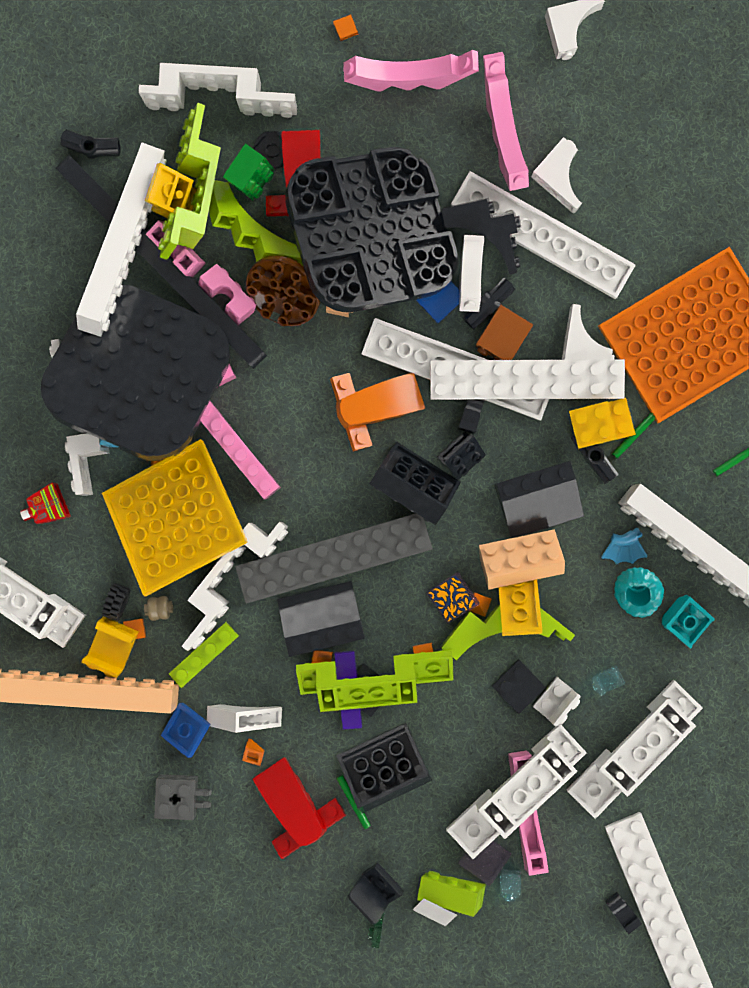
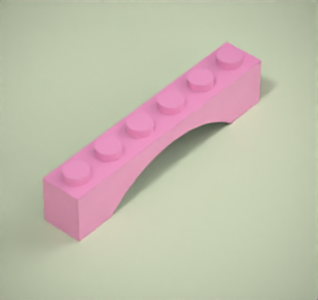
(238, 451)
(530, 834)

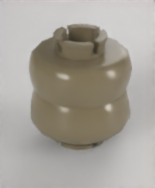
(158, 608)

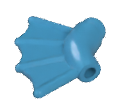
(625, 547)

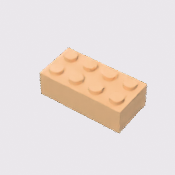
(521, 559)

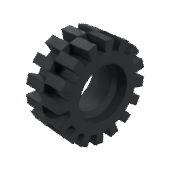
(116, 602)

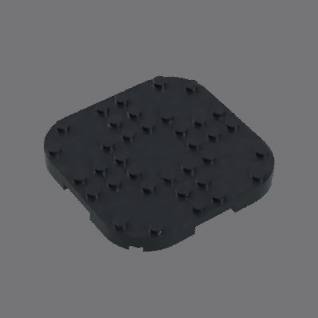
(370, 229)
(141, 379)

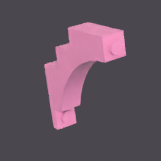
(408, 75)
(503, 127)

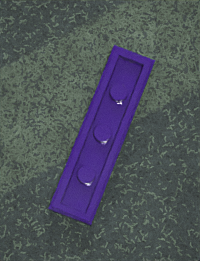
(346, 668)

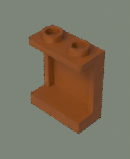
(503, 335)

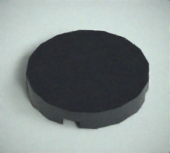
(272, 152)

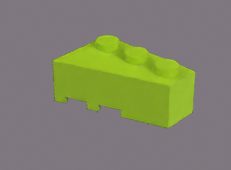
(452, 893)

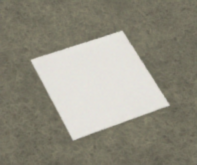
(434, 912)

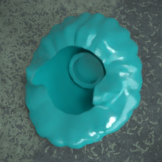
(639, 592)

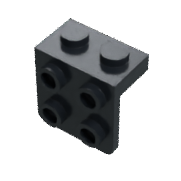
(374, 892)

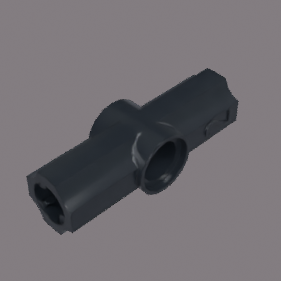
(489, 303)
(602, 466)

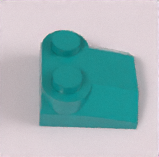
(686, 620)

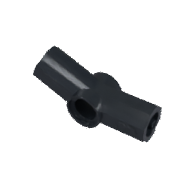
(80, 143)

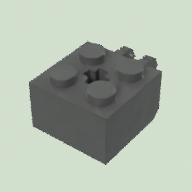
(187, 789)

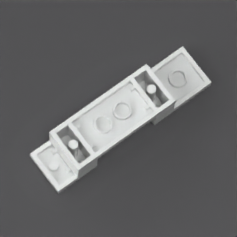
(243, 81)
(79, 449)
(210, 601)
(36, 611)
(639, 752)
(519, 795)

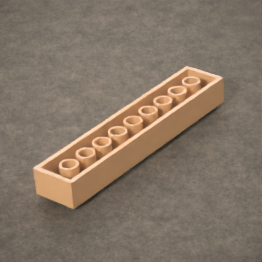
(88, 691)

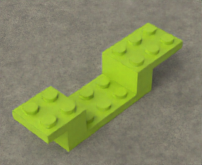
(199, 161)
(376, 690)

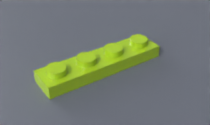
(203, 654)

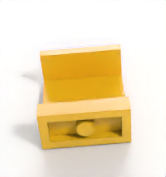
(110, 647)

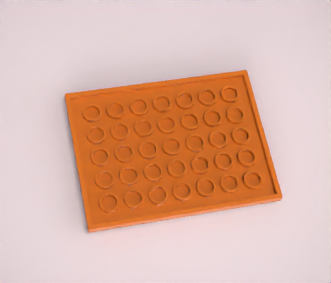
(685, 335)

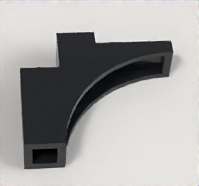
(497, 229)

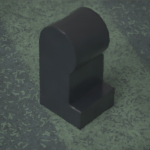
(471, 415)
(623, 913)

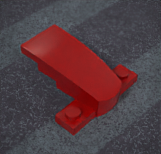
(297, 149)
(295, 808)

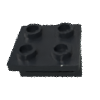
(462, 455)

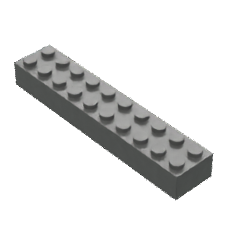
(333, 557)

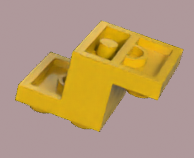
(169, 190)
(602, 423)

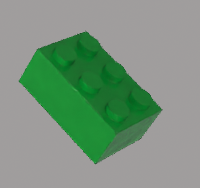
(249, 172)

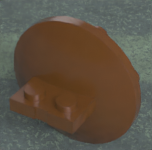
(283, 288)

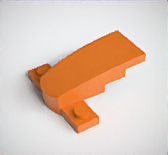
(373, 404)

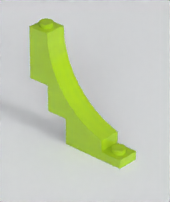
(246, 232)
(472, 630)

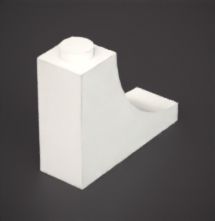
(564, 22)
(554, 174)
(471, 273)
(579, 344)
(243, 718)

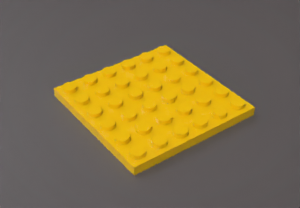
(174, 518)

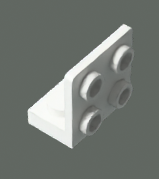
(557, 702)

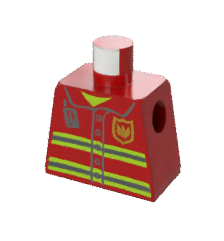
(46, 505)

